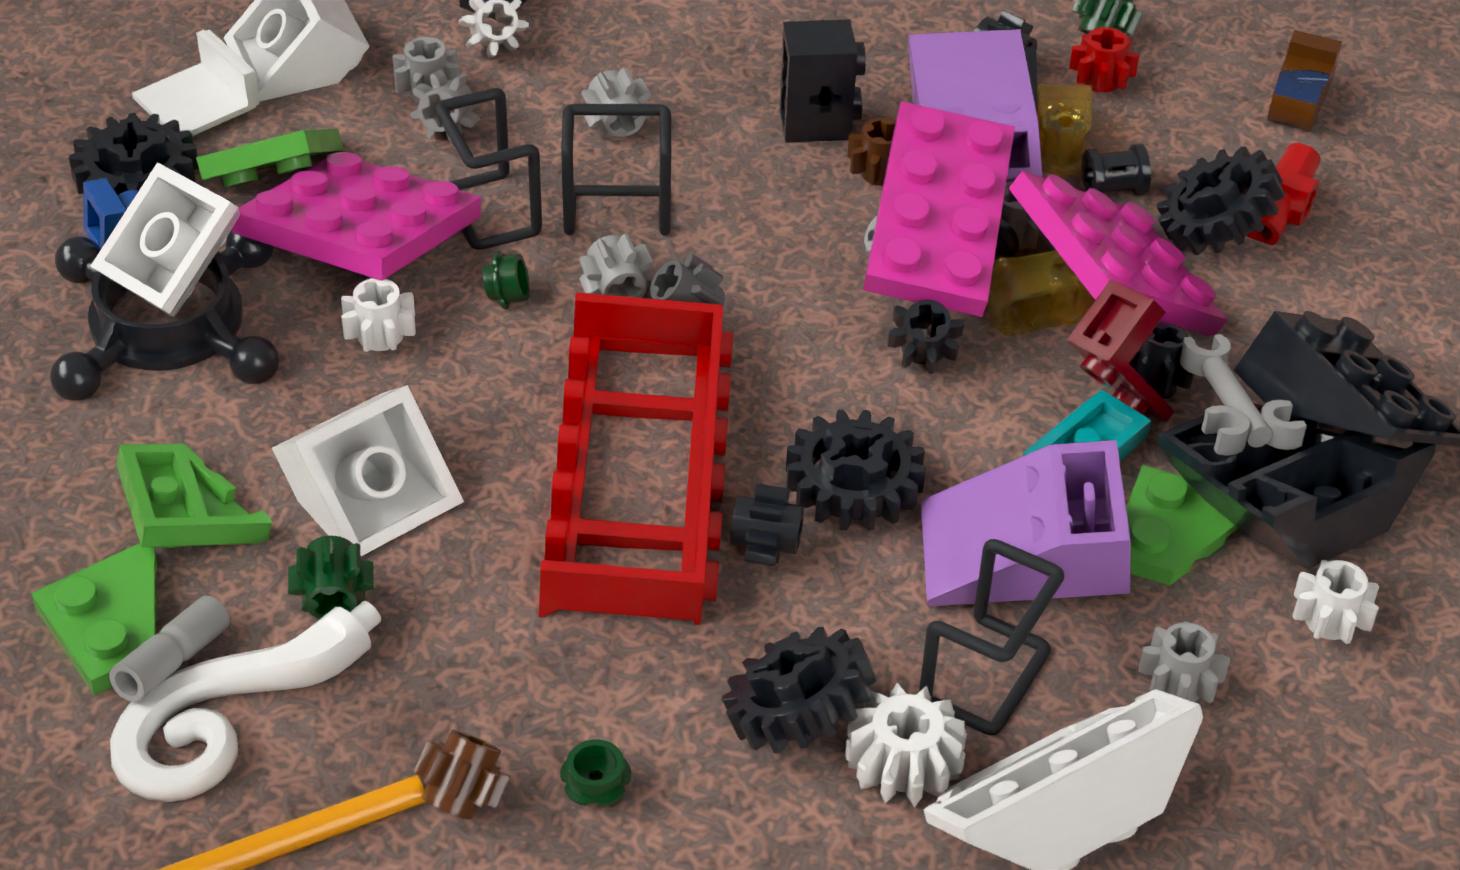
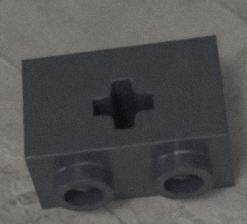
(819, 80)

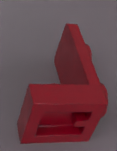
(1110, 339)

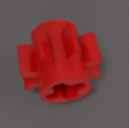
(1104, 60)

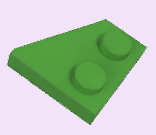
(286, 152)
(182, 501)
(1171, 526)
(103, 612)

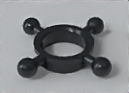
(166, 344)

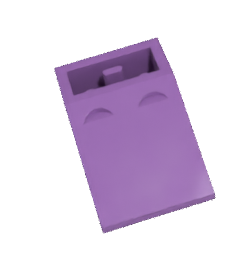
(983, 79)
(1050, 503)

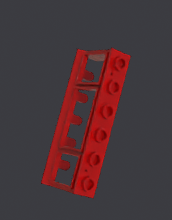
(646, 328)

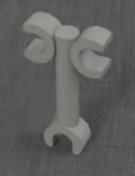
(1238, 417)

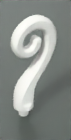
(302, 662)

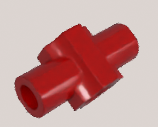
(1297, 172)

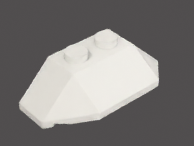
(1075, 785)

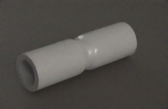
(166, 651)

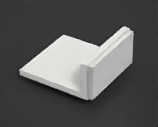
(205, 93)

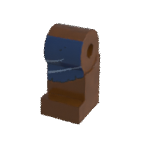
(1304, 80)

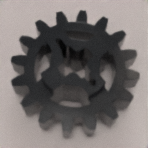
(130, 151)
(1220, 200)
(855, 469)
(799, 689)

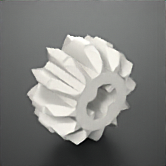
(906, 744)

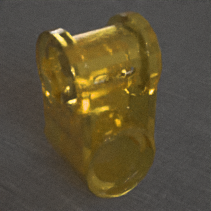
(1063, 123)
(1035, 294)

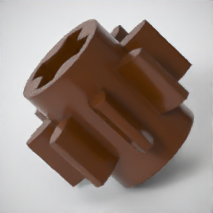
(871, 150)
(461, 774)

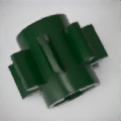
(1107, 13)
(330, 575)

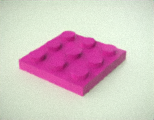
(358, 215)
(1117, 244)

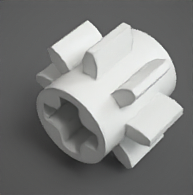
(482, 33)
(378, 315)
(1336, 600)

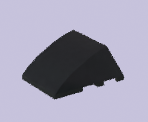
(1306, 498)

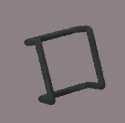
(501, 157)
(570, 191)
(1017, 635)

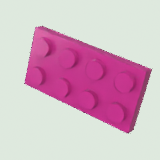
(940, 209)

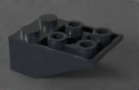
(1342, 380)

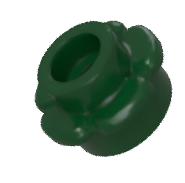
(506, 279)
(595, 758)

